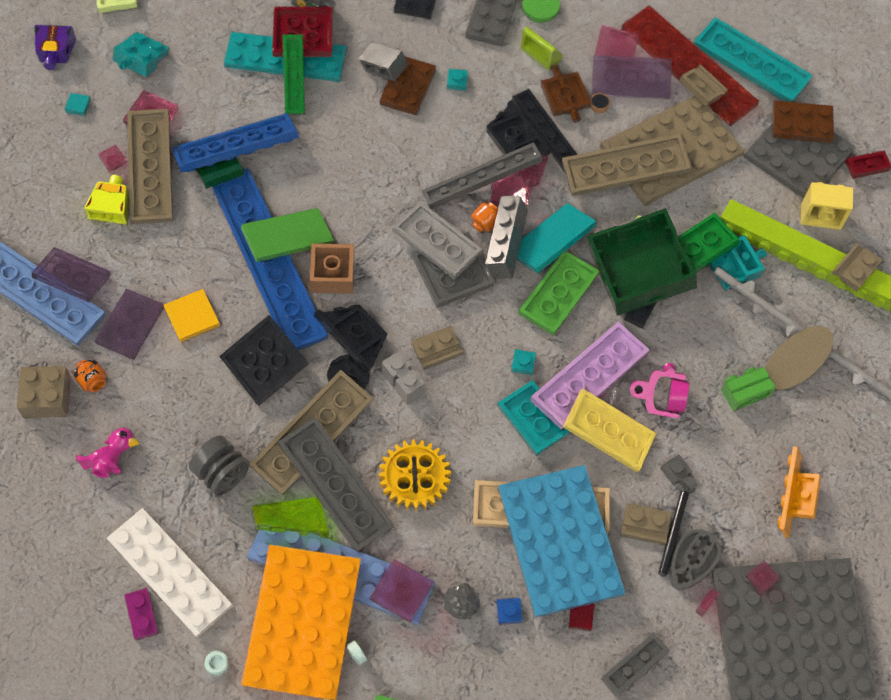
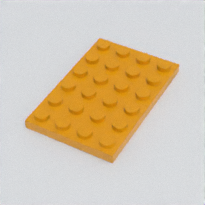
(302, 623)

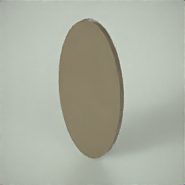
(799, 357)

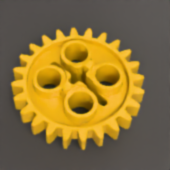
(393, 475)

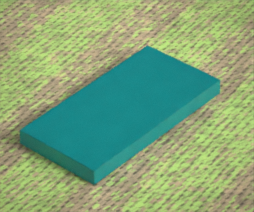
(554, 237)

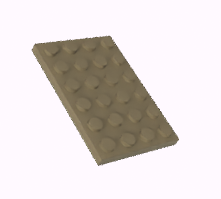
(704, 138)

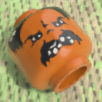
(90, 375)

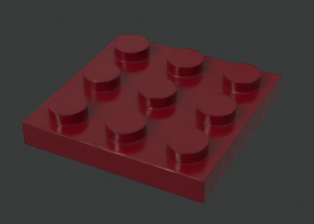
(312, 22)

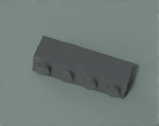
(506, 237)

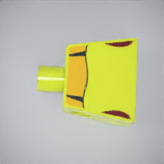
(109, 201)

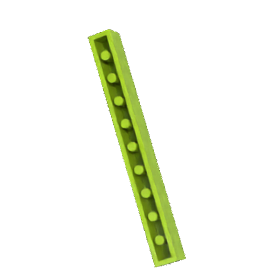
(802, 251)

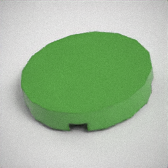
(541, 10)

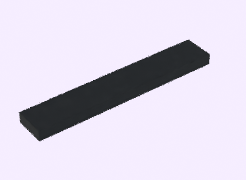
(544, 126)

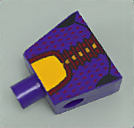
(54, 44)

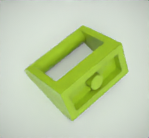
(539, 49)

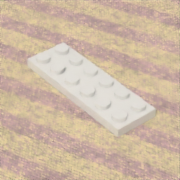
(170, 572)

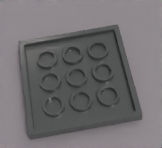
(798, 161)

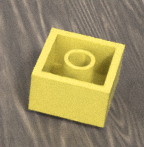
(826, 205)

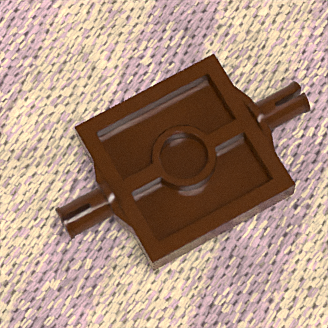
(565, 93)

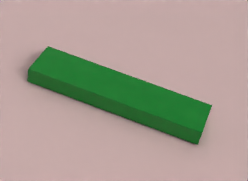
(294, 74)

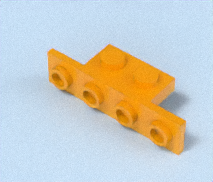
(800, 495)

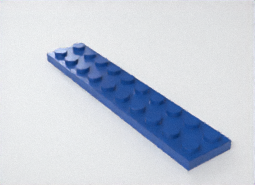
(276, 277)

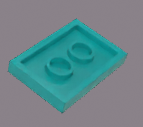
(530, 421)

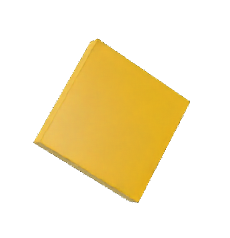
(191, 315)

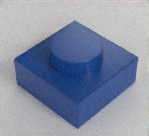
(509, 611)

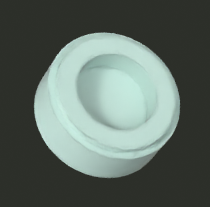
(356, 653)
(217, 663)

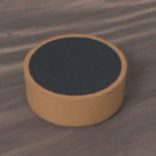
(600, 103)

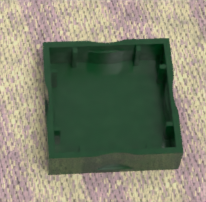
(642, 262)

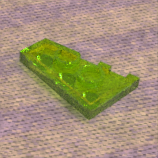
(293, 515)

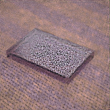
(71, 274)
(129, 324)

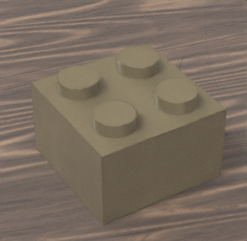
(43, 392)

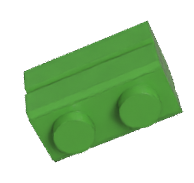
(748, 388)

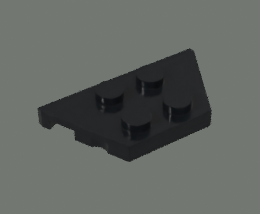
(513, 131)
(355, 333)

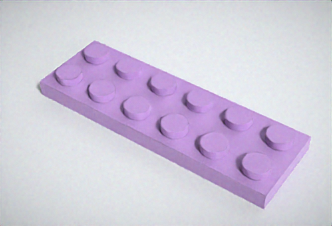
(592, 370)

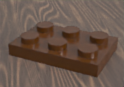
(410, 88)
(802, 121)

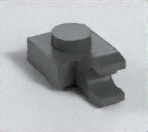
(678, 472)

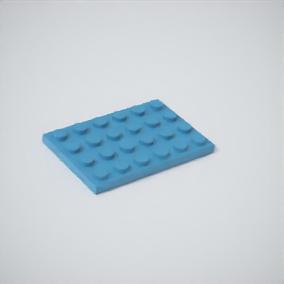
(560, 541)

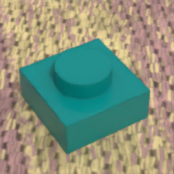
(457, 79)
(523, 362)

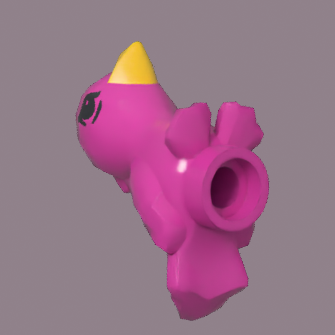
(107, 458)

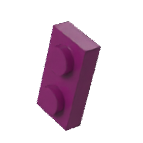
(141, 614)

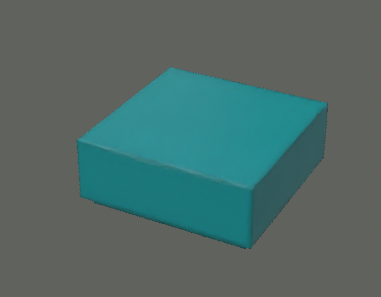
(77, 104)

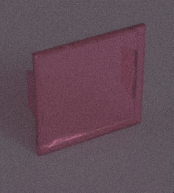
(616, 42)
(514, 185)

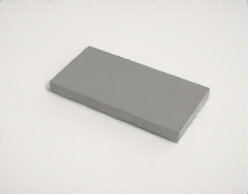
(437, 240)

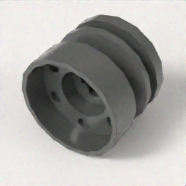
(219, 465)

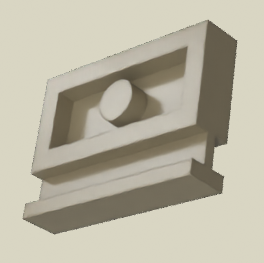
(703, 85)
(857, 266)
(437, 348)
(645, 524)

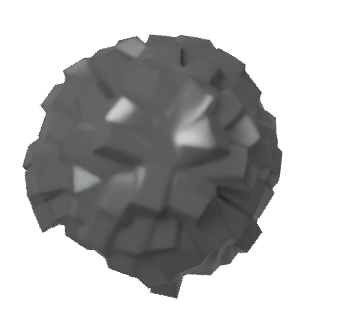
(462, 601)

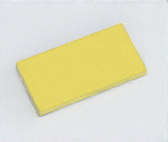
(609, 430)

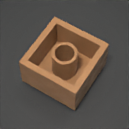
(332, 268)

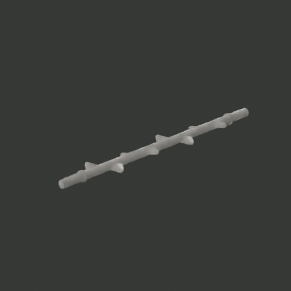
(793, 327)

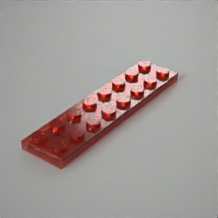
(664, 41)

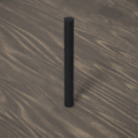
(673, 533)

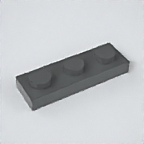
(635, 664)

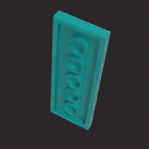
(255, 54)
(753, 60)

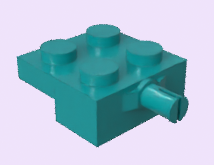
(139, 54)
(740, 263)

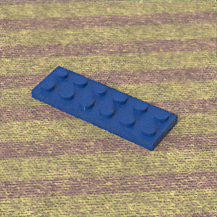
(234, 143)

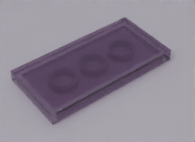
(631, 76)

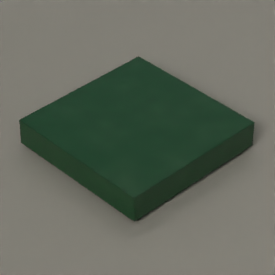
(220, 172)

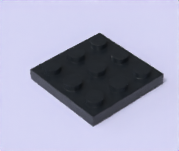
(264, 360)

